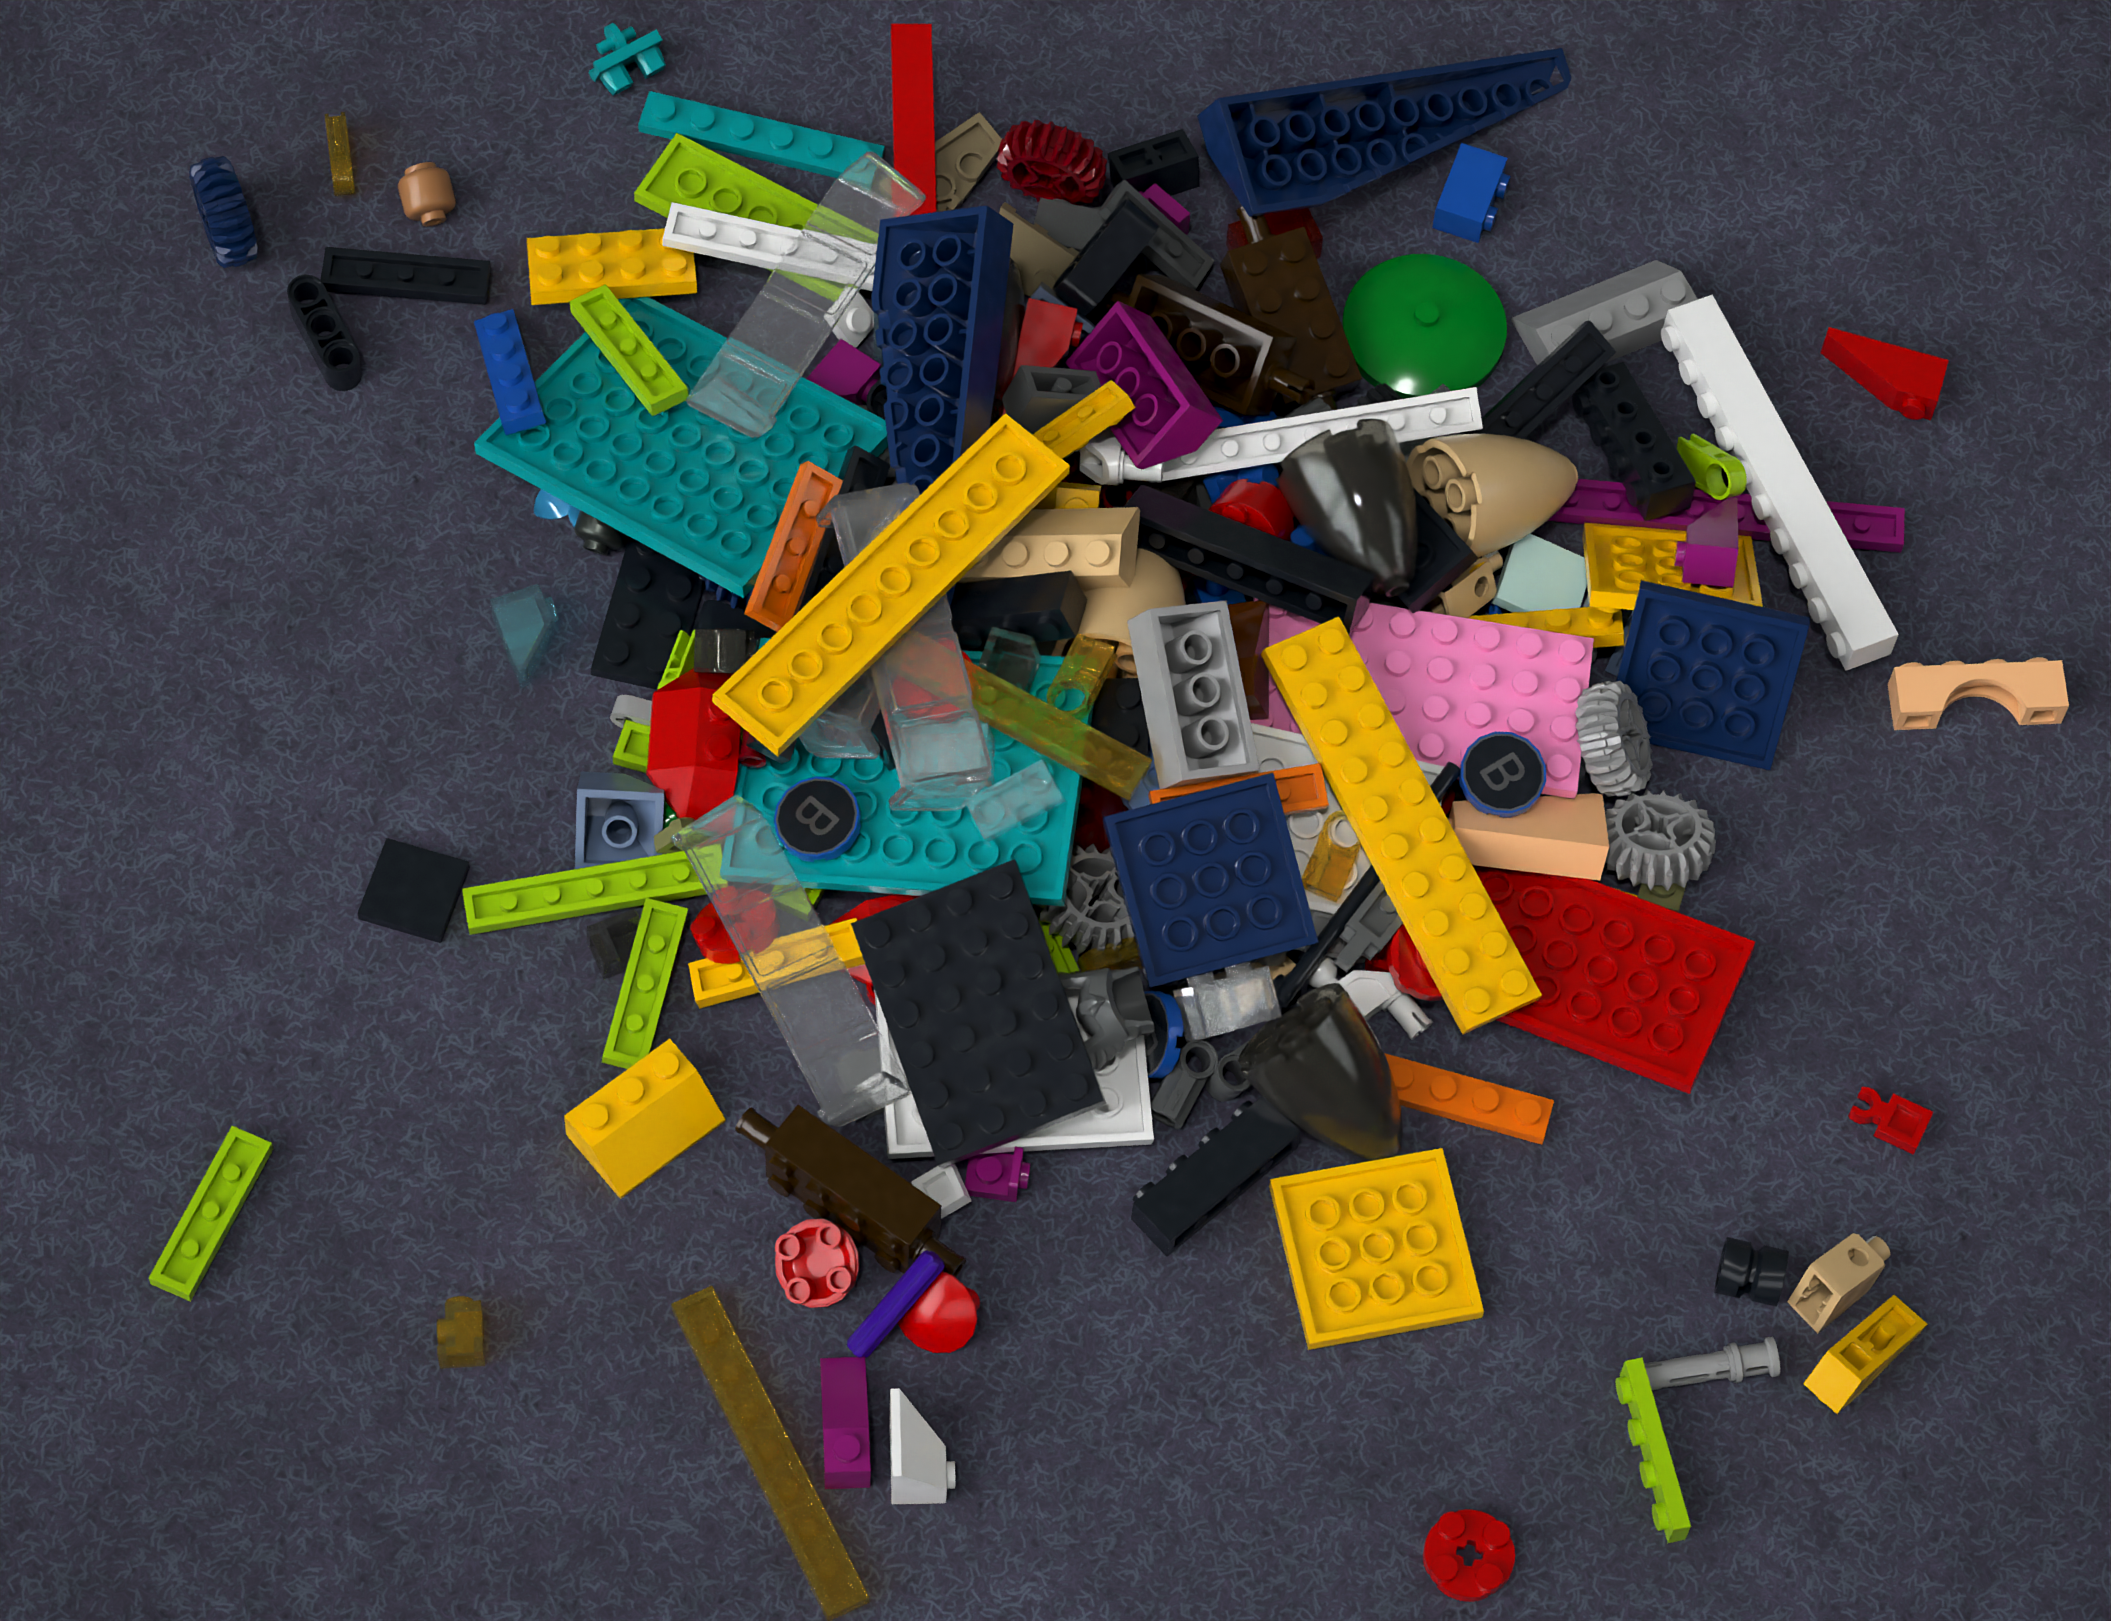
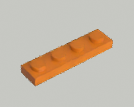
(792, 547)
(1299, 788)
(1470, 1100)

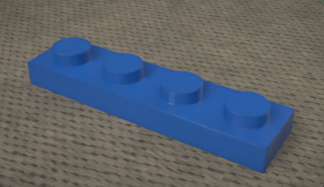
(509, 372)

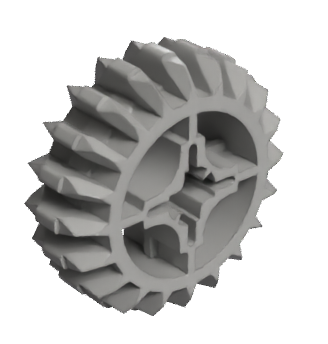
(1613, 738)
(1659, 840)
(1093, 925)

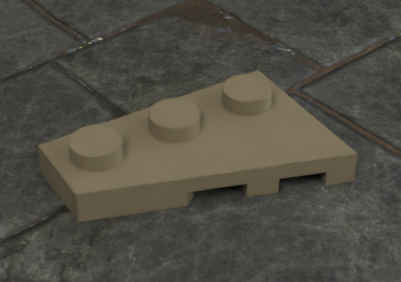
(963, 160)
(1037, 254)

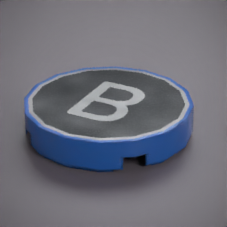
(1502, 774)
(817, 819)
(1161, 1044)

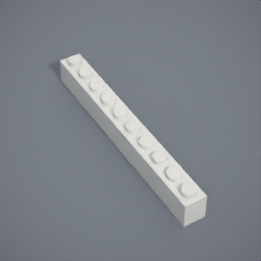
(1779, 483)

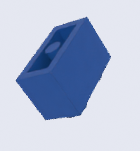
(1470, 193)

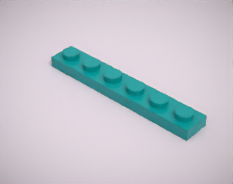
(752, 135)

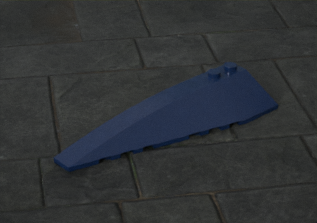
(1334, 136)
(939, 334)

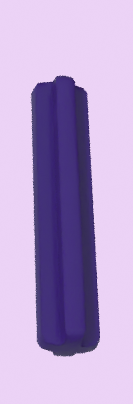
(895, 1304)

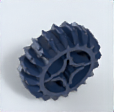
(223, 211)

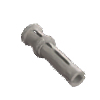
(1730, 1363)

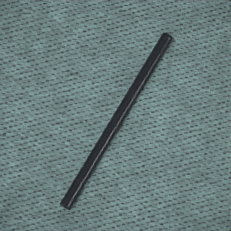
(1350, 905)

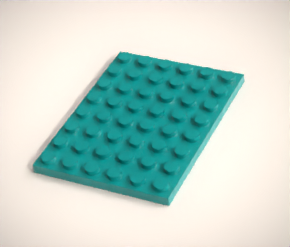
(680, 474)
(931, 848)

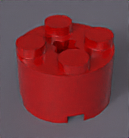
(1256, 506)

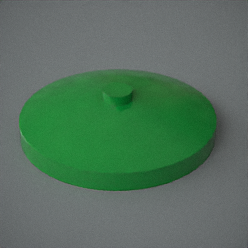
(1424, 325)

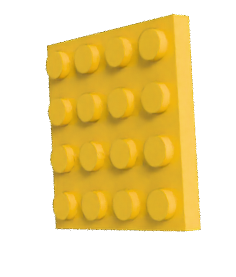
(1624, 555)
(1375, 1248)

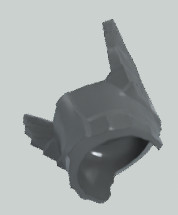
(1110, 1009)

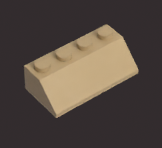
(1090, 542)

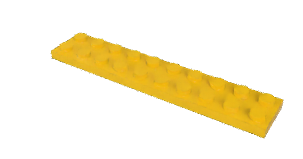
(890, 584)
(1401, 825)

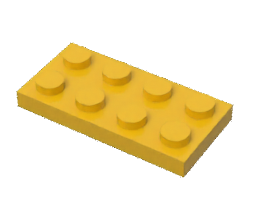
(626, 261)

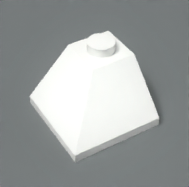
(916, 1456)

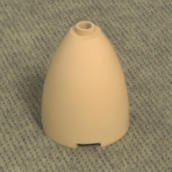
(1491, 486)
(1109, 609)

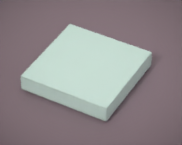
(1540, 577)

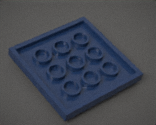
(1712, 672)
(1210, 880)

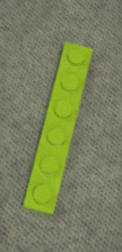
(580, 892)

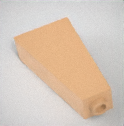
(1550, 838)

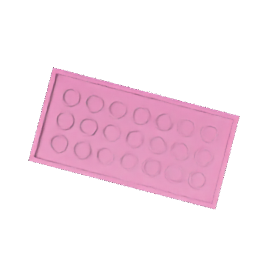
(1463, 680)

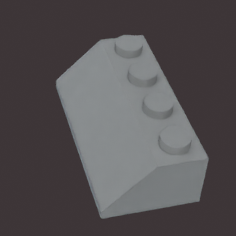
(1624, 309)
(1192, 694)

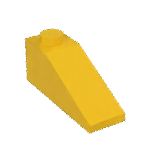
(1864, 1354)

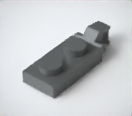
(1369, 928)

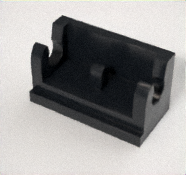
(1161, 160)

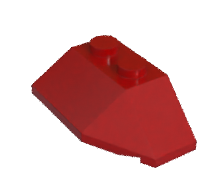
(692, 744)

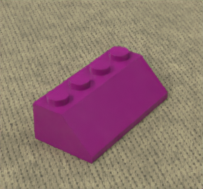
(1170, 407)

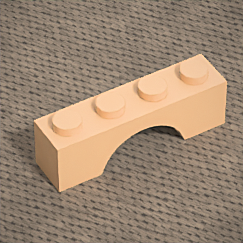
(2028, 689)

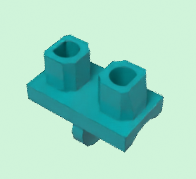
(612, 68)

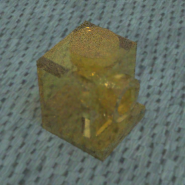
(461, 1334)

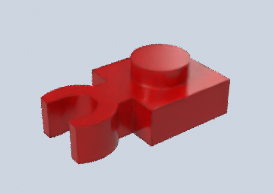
(1898, 1121)

